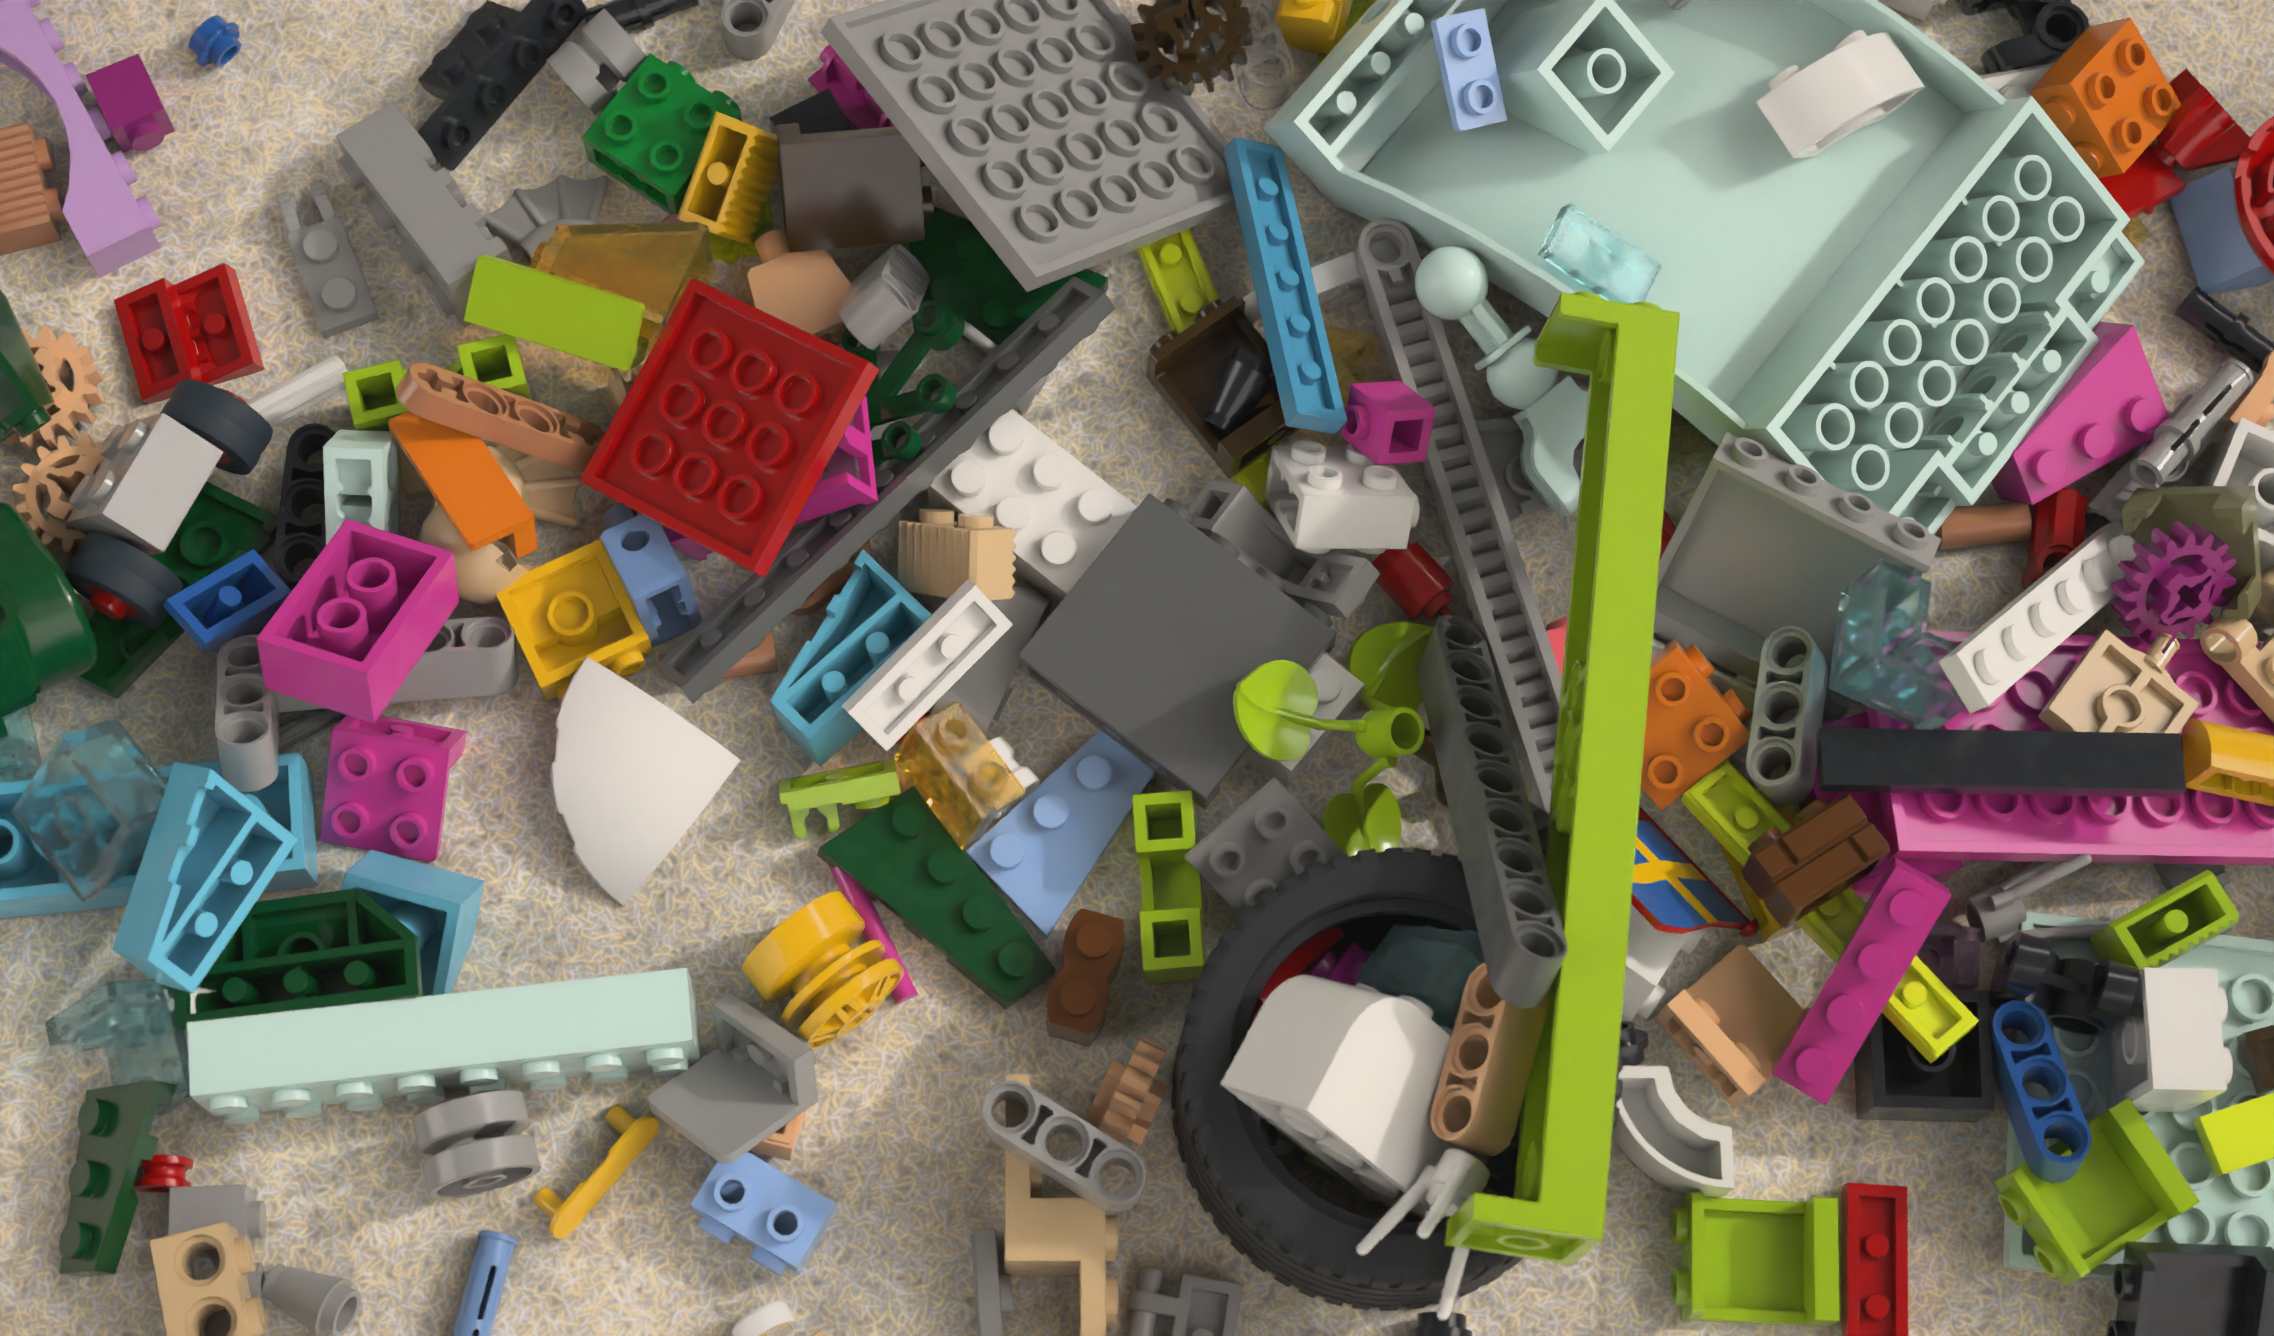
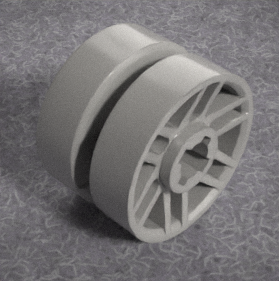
(476, 1144)

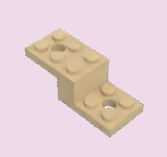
(1058, 1235)

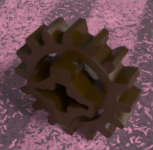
(1210, 49)

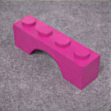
(1861, 981)

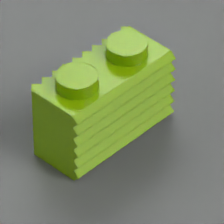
(2168, 924)

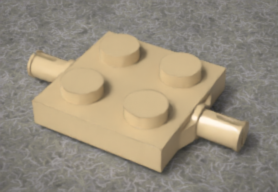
(2120, 691)

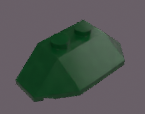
(307, 956)

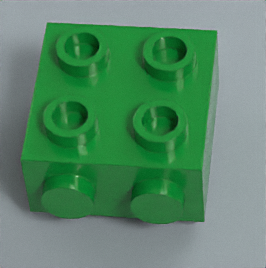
(656, 131)

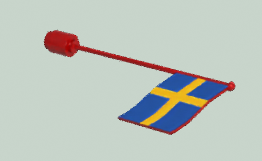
(1666, 882)

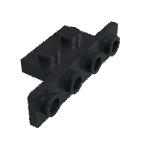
(488, 70)

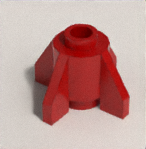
(2200, 130)

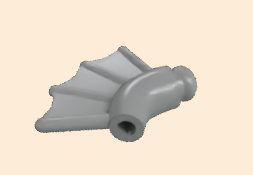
(536, 212)

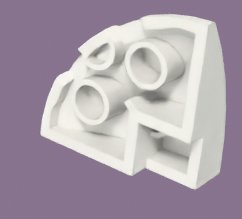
(628, 777)

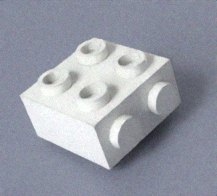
(1339, 499)

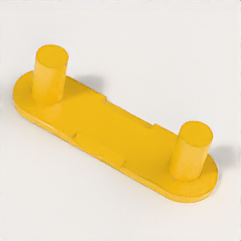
(570, 1212)

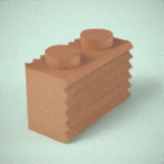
(27, 202)

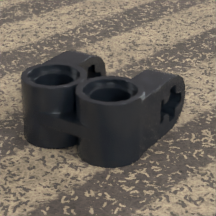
(2036, 21)
(2069, 991)

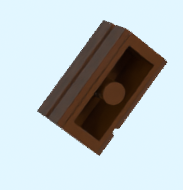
(1814, 858)

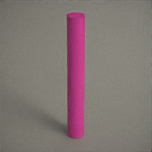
(874, 929)

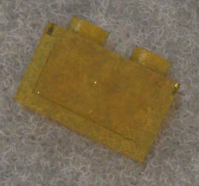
(958, 773)

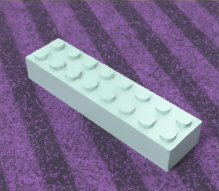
(444, 1045)

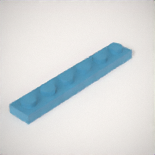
(1284, 287)

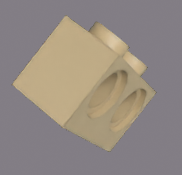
(191, 1302)

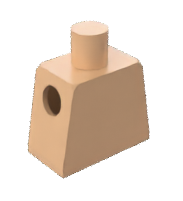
(798, 287)

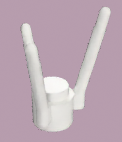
(1448, 1188)

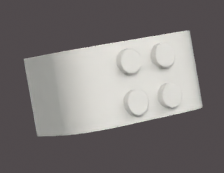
(1348, 1081)

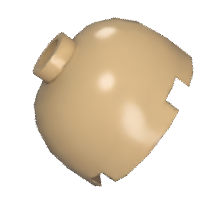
(477, 571)

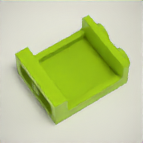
(2113, 1198)
(1757, 1261)

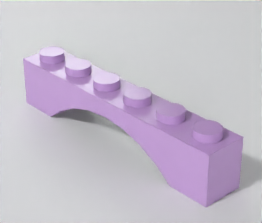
(98, 201)

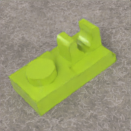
(862, 784)

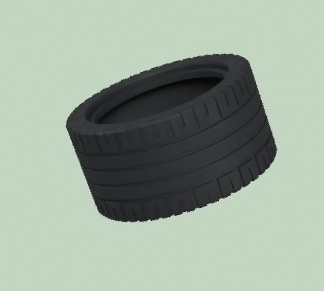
(1217, 1135)

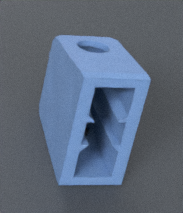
(650, 574)

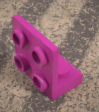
(389, 785)

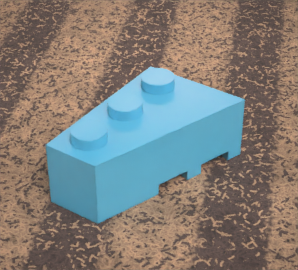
(852, 643)
(198, 877)

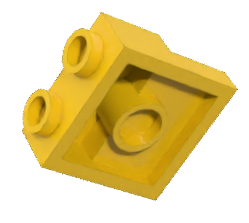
(572, 613)

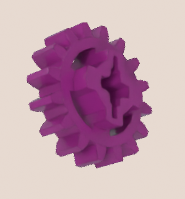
(2173, 582)

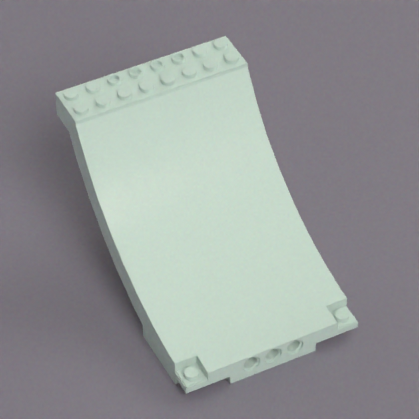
(1810, 291)

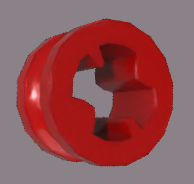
(163, 1173)

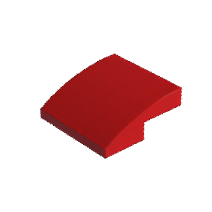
(164, 344)

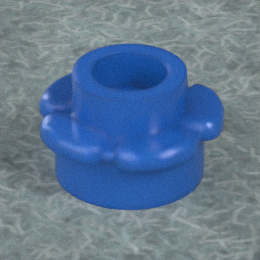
(215, 42)

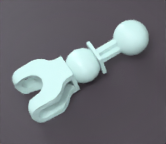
(1552, 411)

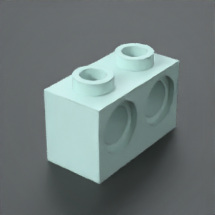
(361, 480)

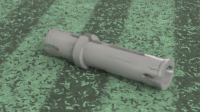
(2167, 448)

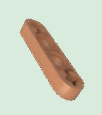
(498, 416)

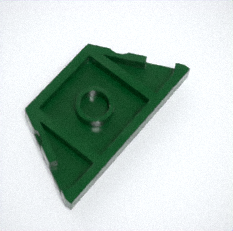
(977, 281)

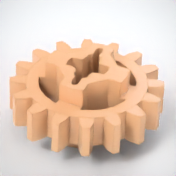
(70, 407)
(52, 476)
(1130, 1094)

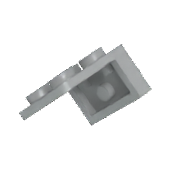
(743, 1087)

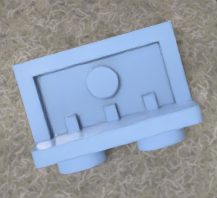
(1468, 70)

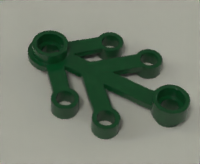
(882, 396)

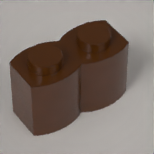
(1081, 988)

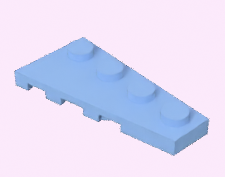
(1061, 830)

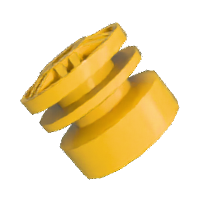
(814, 960)

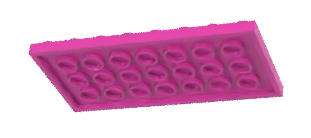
(2108, 828)

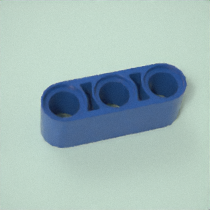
(2034, 1118)

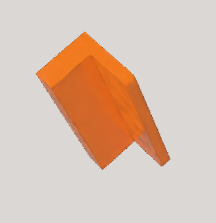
(466, 484)

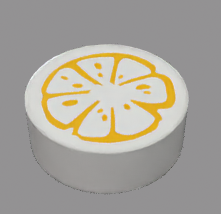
(767, 1320)

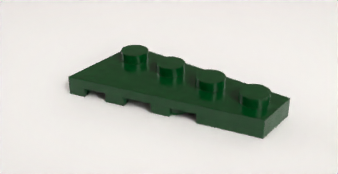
(210, 536)
(941, 895)

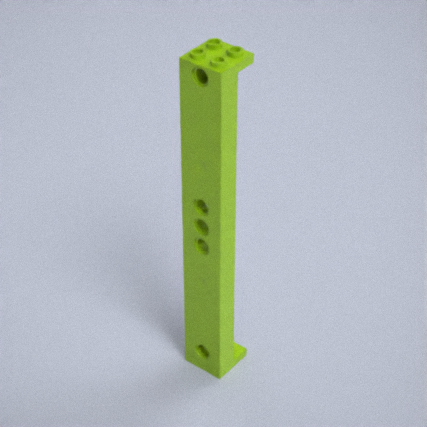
(1595, 777)

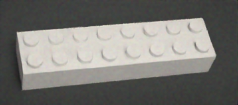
(1064, 523)

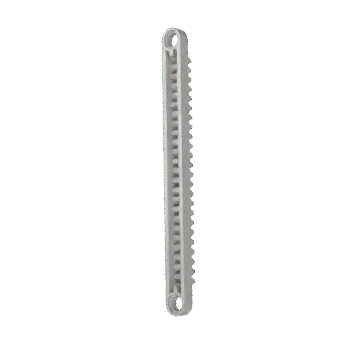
(1469, 506)

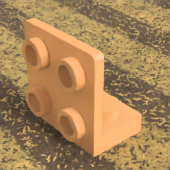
(1732, 1023)

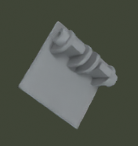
(1261, 846)

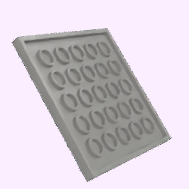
(1040, 125)

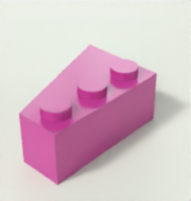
(2093, 420)

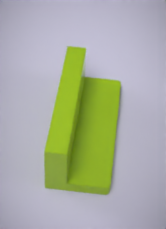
(556, 313)

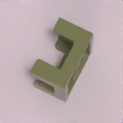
(2223, 510)

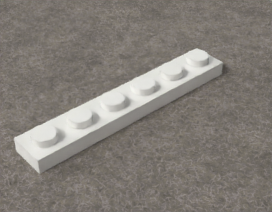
(2038, 619)

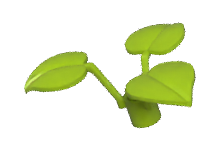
(1276, 717)

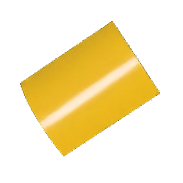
(2228, 761)

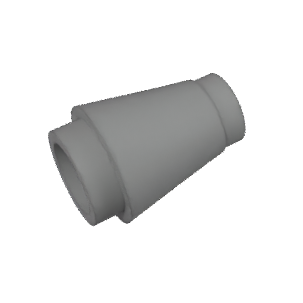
(313, 1299)

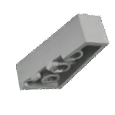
(420, 203)

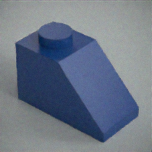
(229, 602)

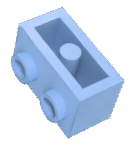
(763, 1210)

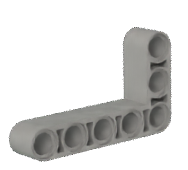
(462, 661)

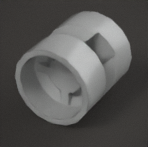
(597, 61)

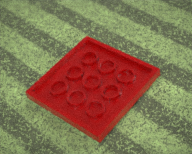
(729, 426)

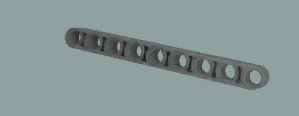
(1491, 814)

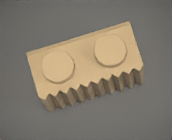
(944, 553)

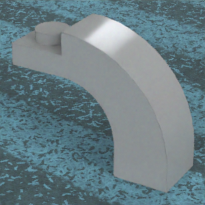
(1327, 580)

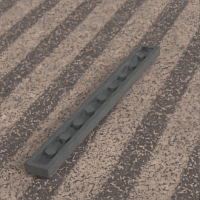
(832, 539)

